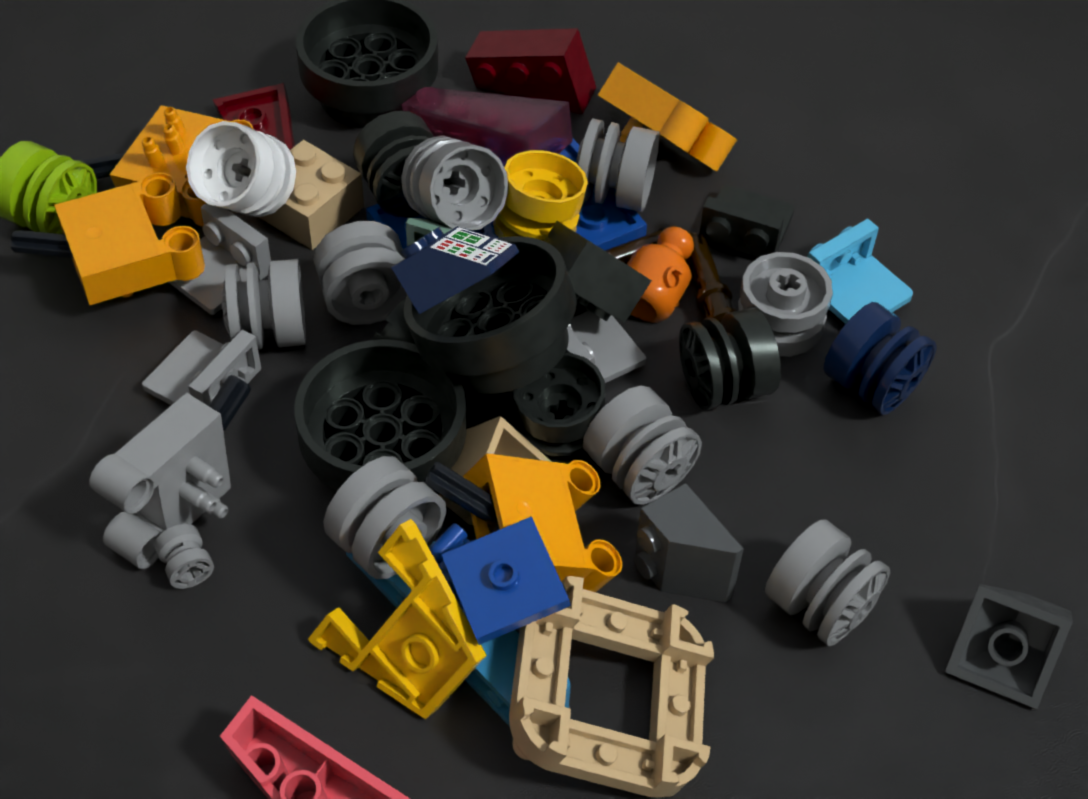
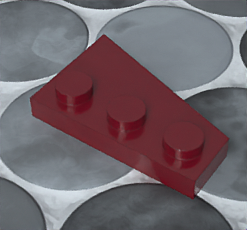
(264, 108)

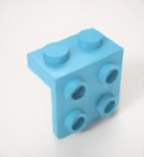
(857, 274)

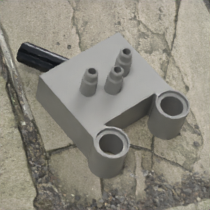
(169, 472)

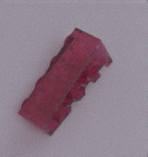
(494, 121)

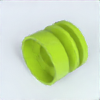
(38, 179)

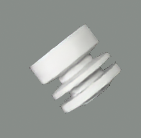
(240, 169)

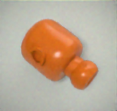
(667, 269)

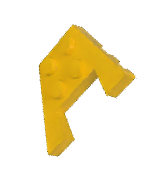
(423, 645)

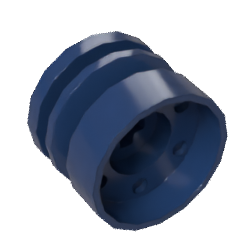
(879, 357)

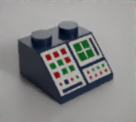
(449, 263)

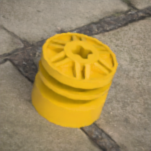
(540, 192)

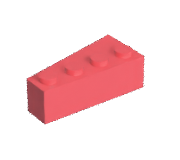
(293, 762)

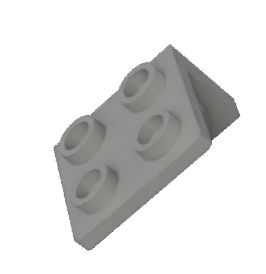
(225, 242)
(604, 345)
(202, 366)

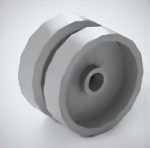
(357, 271)
(791, 295)
(374, 505)

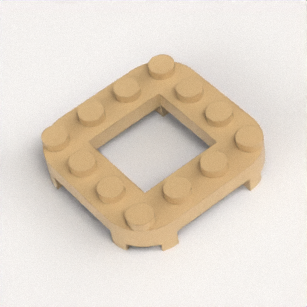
(597, 754)

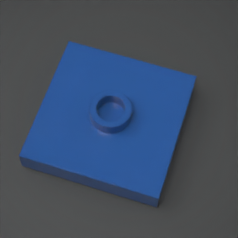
(505, 580)

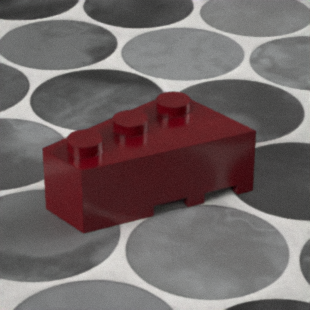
(533, 65)

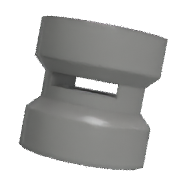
(182, 553)

